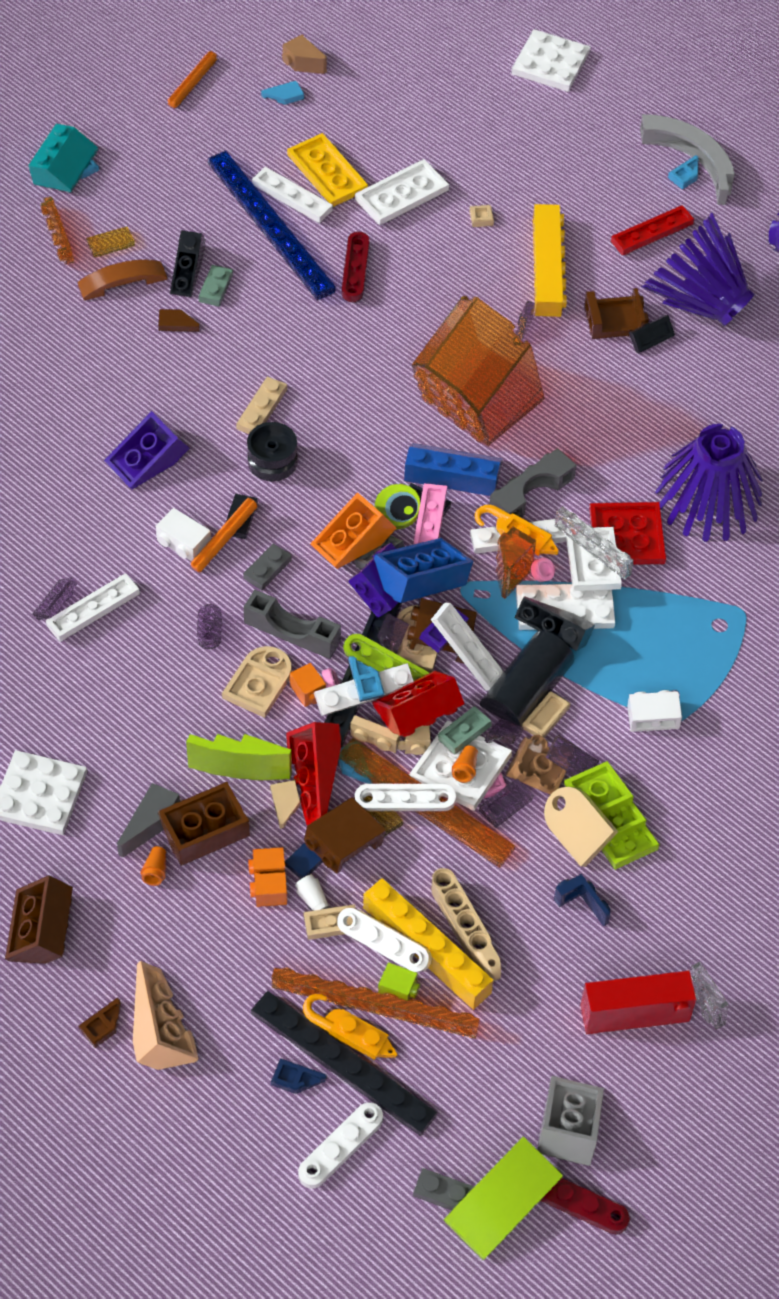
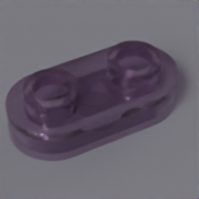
(209, 628)

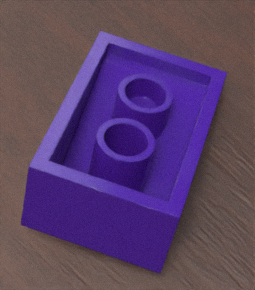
(146, 451)

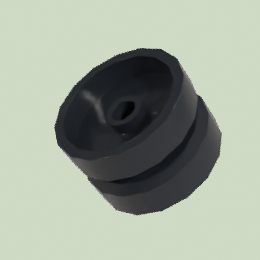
(272, 451)

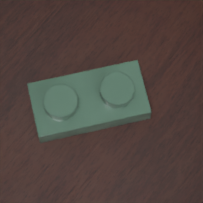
(215, 285)
(464, 730)

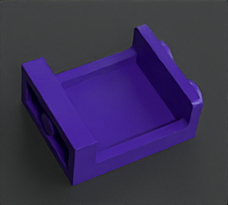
(370, 588)

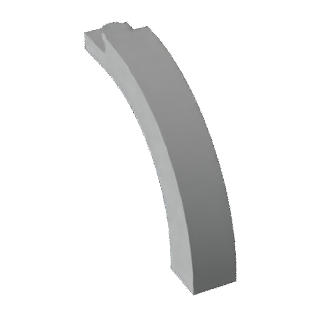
(692, 141)

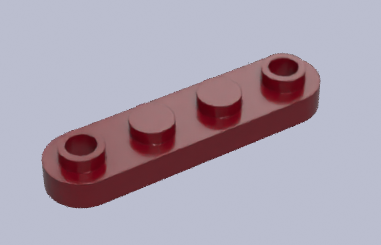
(355, 266)
(587, 1206)

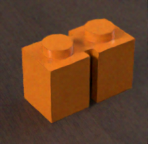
(269, 877)

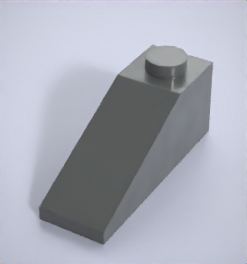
(146, 821)

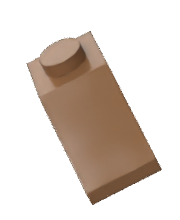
(304, 56)

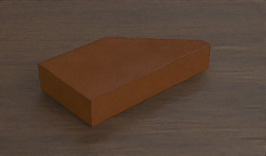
(176, 321)
(101, 1024)

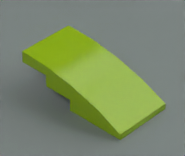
(241, 760)
(617, 804)
(503, 1198)

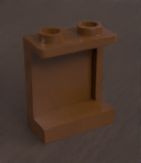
(614, 315)
(422, 619)
(343, 834)

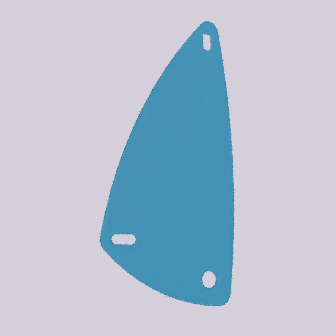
(654, 647)

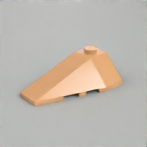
(158, 1028)

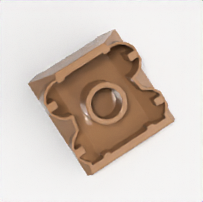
(532, 766)

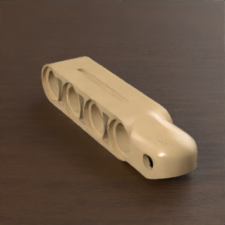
(485, 958)

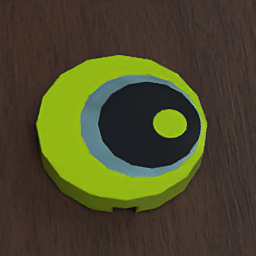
(399, 505)

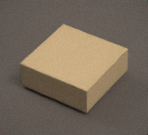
(481, 216)

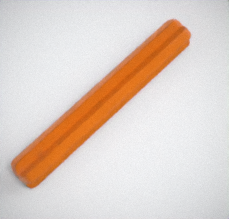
(192, 79)
(223, 535)

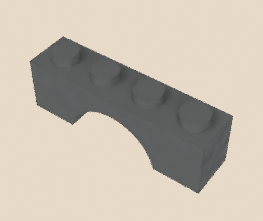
(551, 471)
(268, 616)

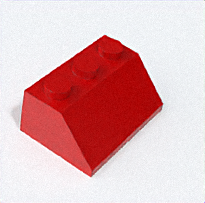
(419, 703)

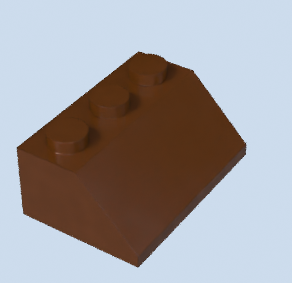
(204, 823)
(39, 921)

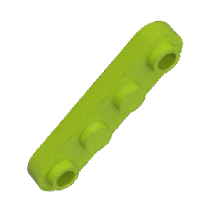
(378, 656)

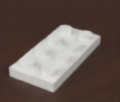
(401, 192)
(590, 605)

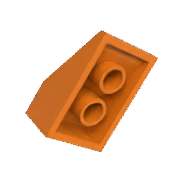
(353, 532)

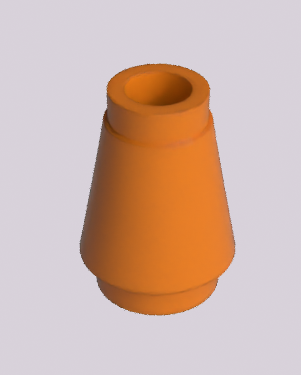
(465, 766)
(154, 868)

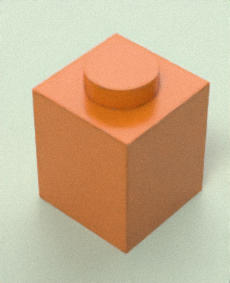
(305, 682)

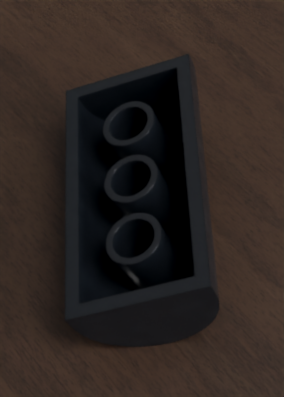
(529, 678)

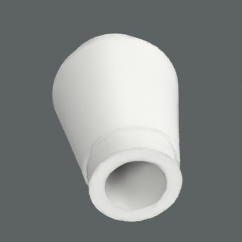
(312, 893)

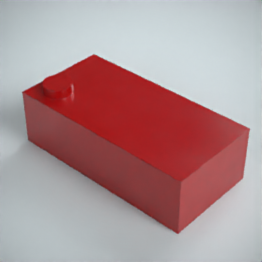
(637, 1002)

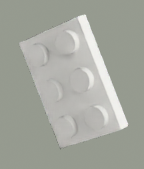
(588, 571)

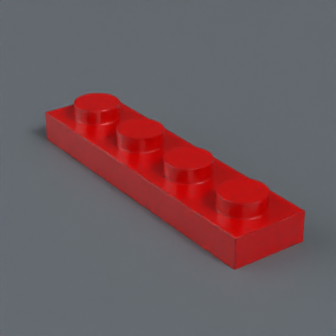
(652, 230)

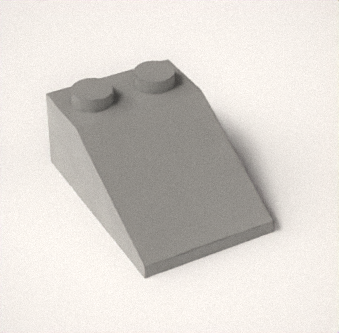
(570, 1121)

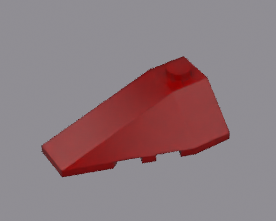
(315, 758)

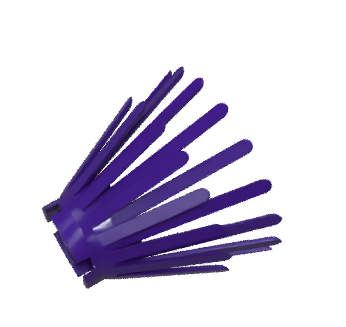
(719, 284)
(716, 460)

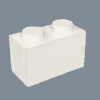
(182, 534)
(654, 711)

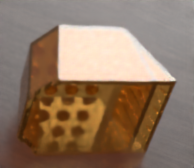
(479, 371)

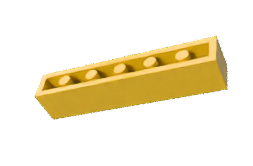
(548, 260)
(447, 961)

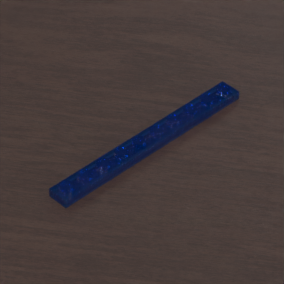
(272, 225)

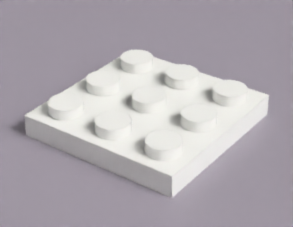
(551, 60)
(437, 762)
(40, 792)

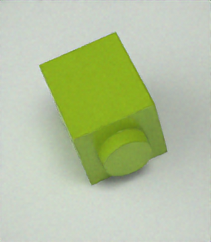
(399, 982)

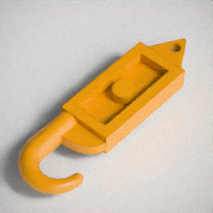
(506, 521)
(351, 1030)

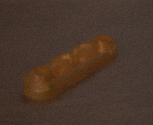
(58, 236)

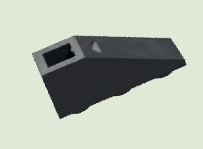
(187, 263)
(564, 624)

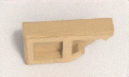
(285, 800)

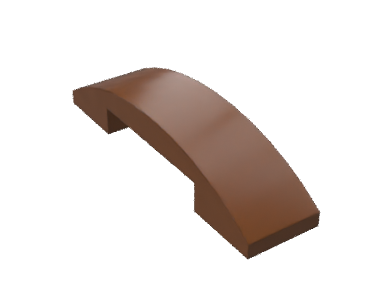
(120, 274)

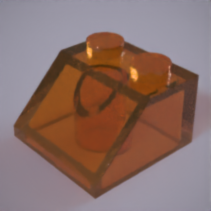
(514, 559)

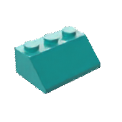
(62, 158)

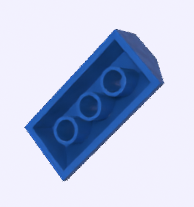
(452, 469)
(422, 569)

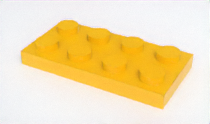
(327, 169)

